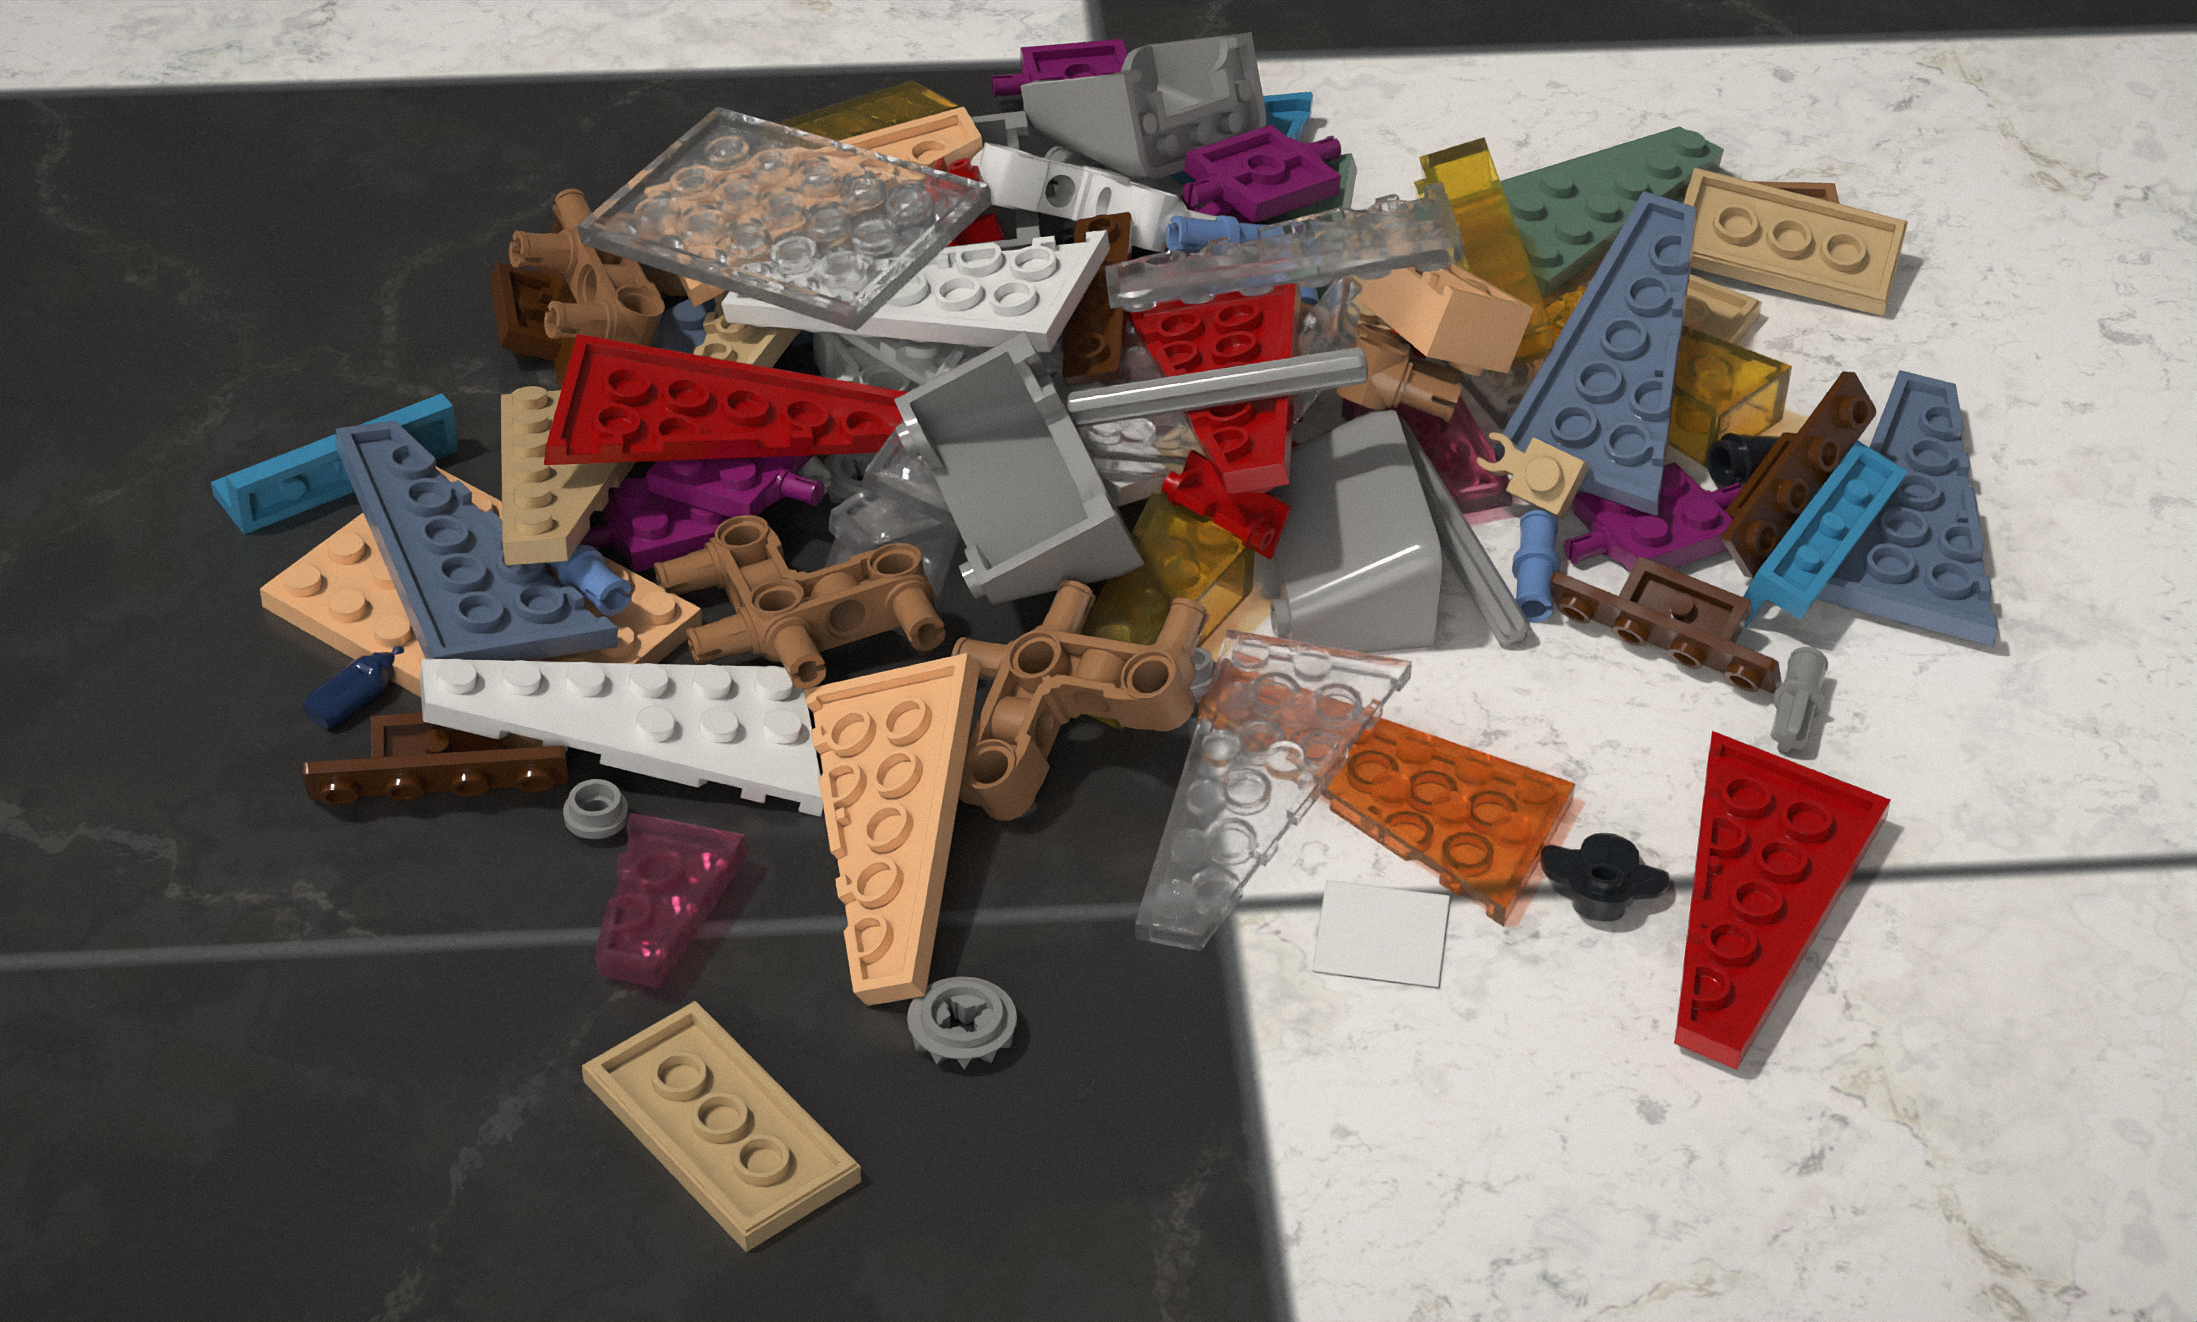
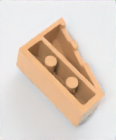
(1451, 316)

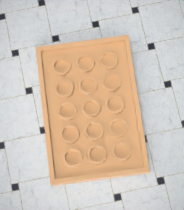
(350, 603)

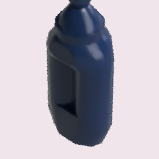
(350, 689)

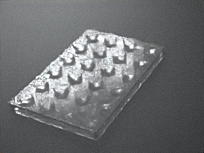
(786, 217)

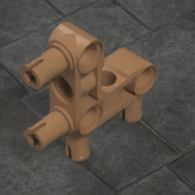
(613, 294)
(1399, 375)
(801, 613)
(1064, 674)

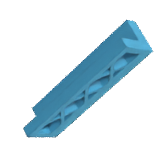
(316, 473)
(1825, 532)

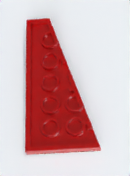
(677, 405)
(1244, 440)
(1765, 879)

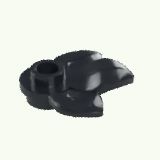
(1603, 875)

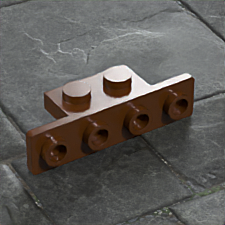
(520, 308)
(1095, 332)
(1795, 473)
(1677, 614)
(424, 757)

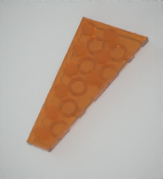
(1451, 809)

